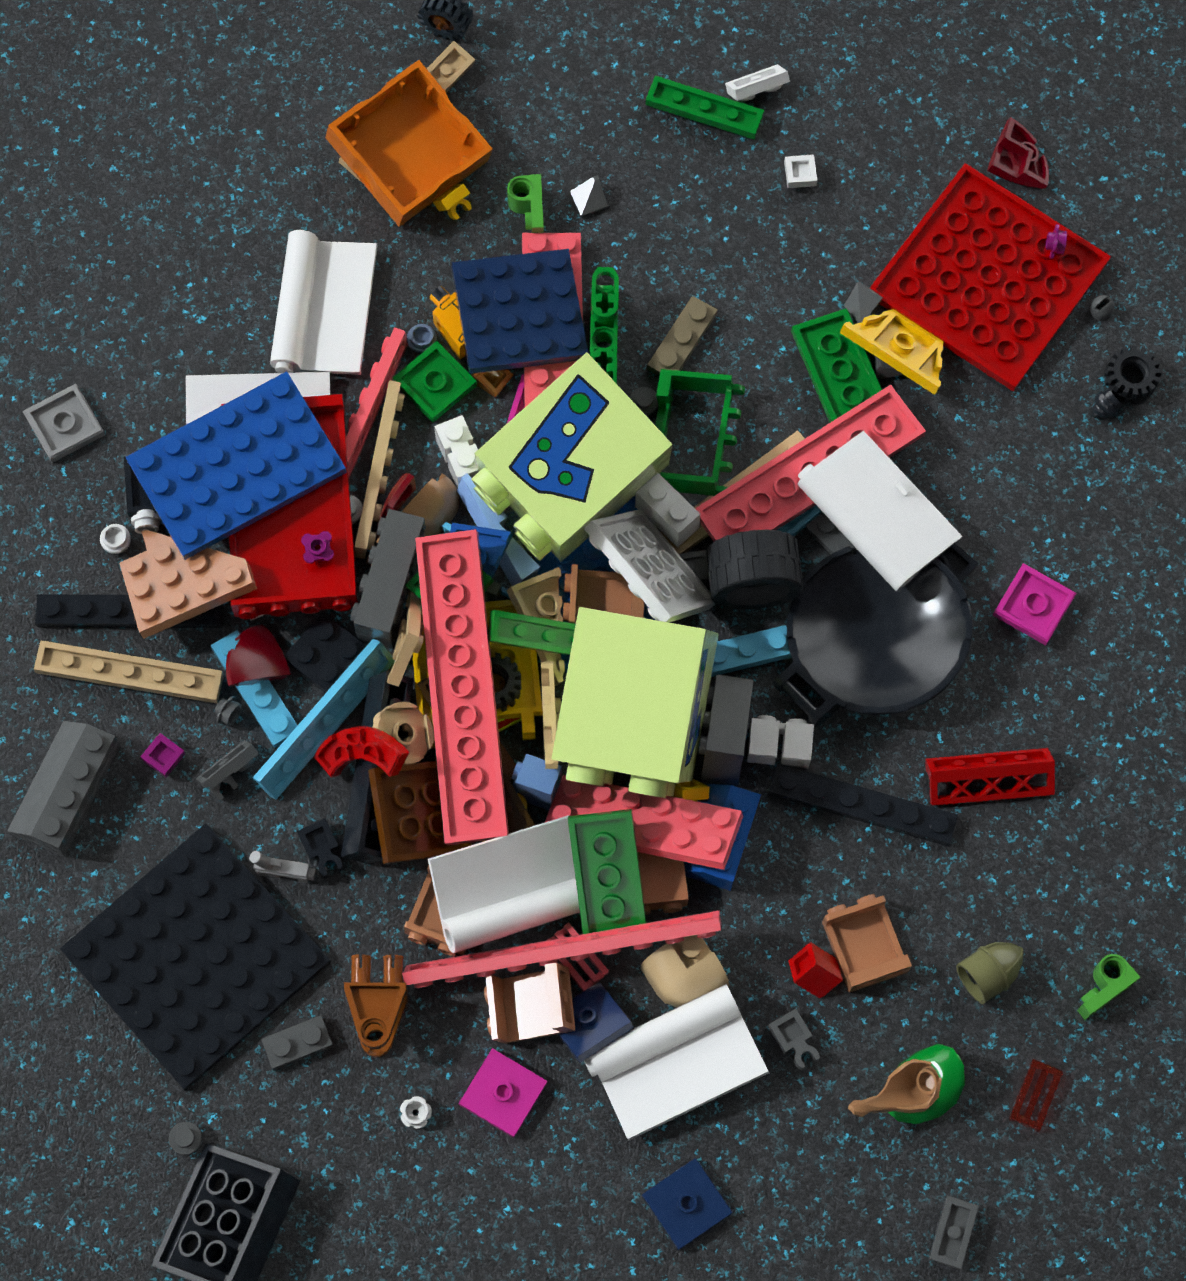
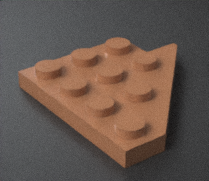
(172, 590)

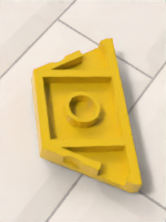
(900, 345)

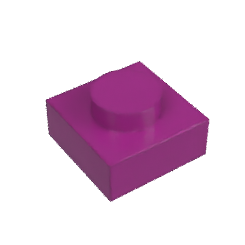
(162, 755)

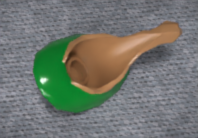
(914, 1097)

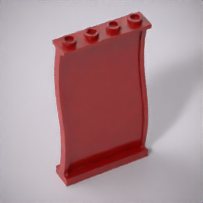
(275, 546)

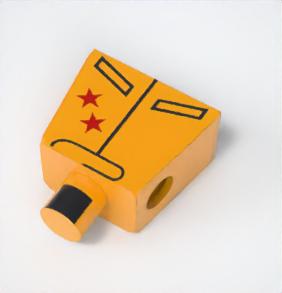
(447, 320)

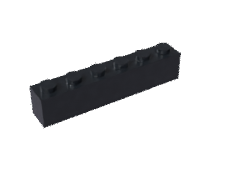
(361, 831)

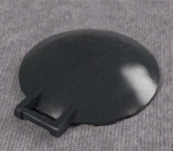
(874, 645)

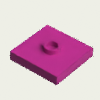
(1034, 604)
(503, 1093)

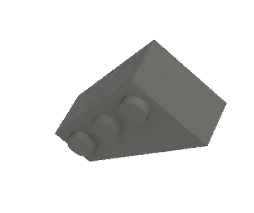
(726, 730)

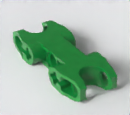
(604, 321)

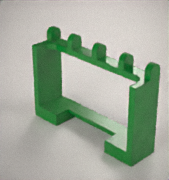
(699, 382)

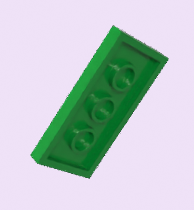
(835, 363)
(607, 870)

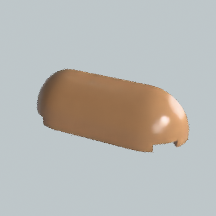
(436, 503)

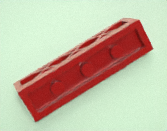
(987, 766)

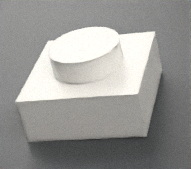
(800, 171)

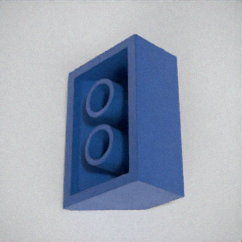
(734, 798)

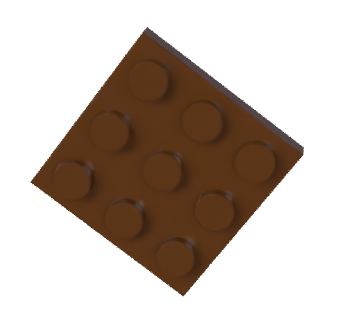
(409, 813)

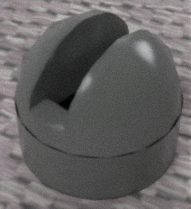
(1106, 312)

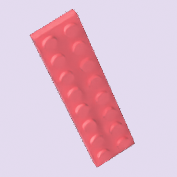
(771, 493)

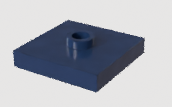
(596, 1023)
(686, 1204)

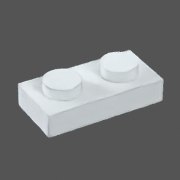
(763, 80)

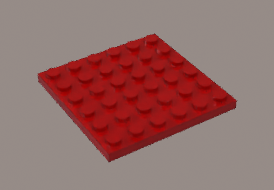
(984, 278)

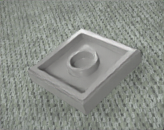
(63, 423)

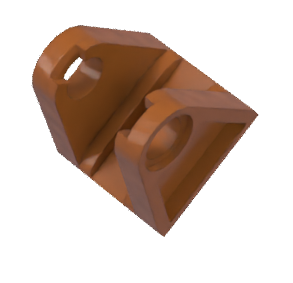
(376, 1005)

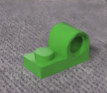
(529, 205)
(1109, 987)

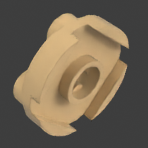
(411, 719)

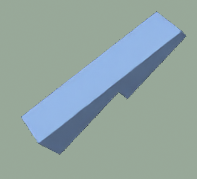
(515, 562)

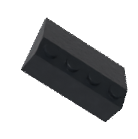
(226, 1218)

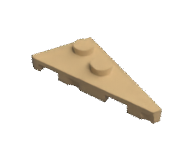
(541, 599)
(408, 639)
(551, 711)

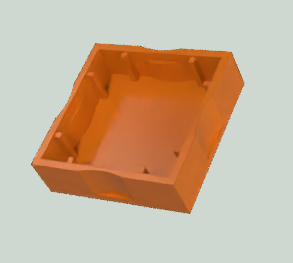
(408, 143)

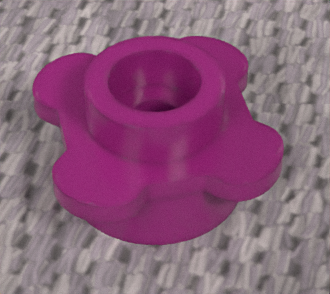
(1056, 241)
(324, 553)

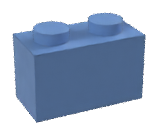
(536, 782)

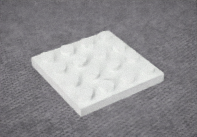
(650, 565)

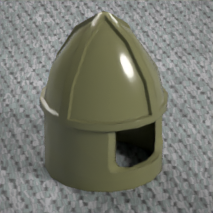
(992, 968)

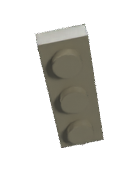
(683, 336)

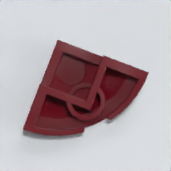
(1017, 157)
(398, 495)
(255, 658)

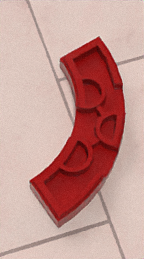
(363, 743)

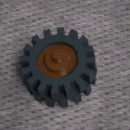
(446, 17)

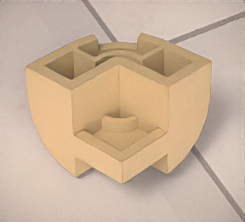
(684, 971)

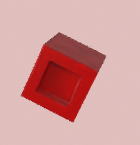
(815, 970)

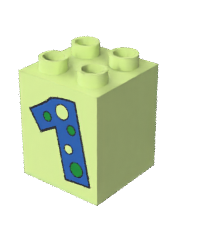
(569, 459)
(634, 701)

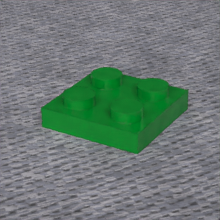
(435, 381)

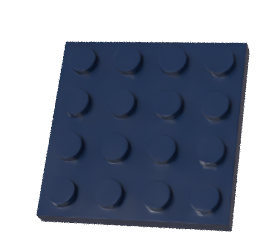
(519, 311)

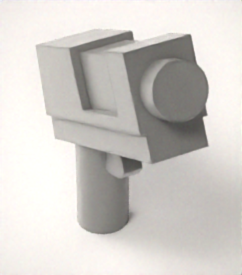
(279, 868)

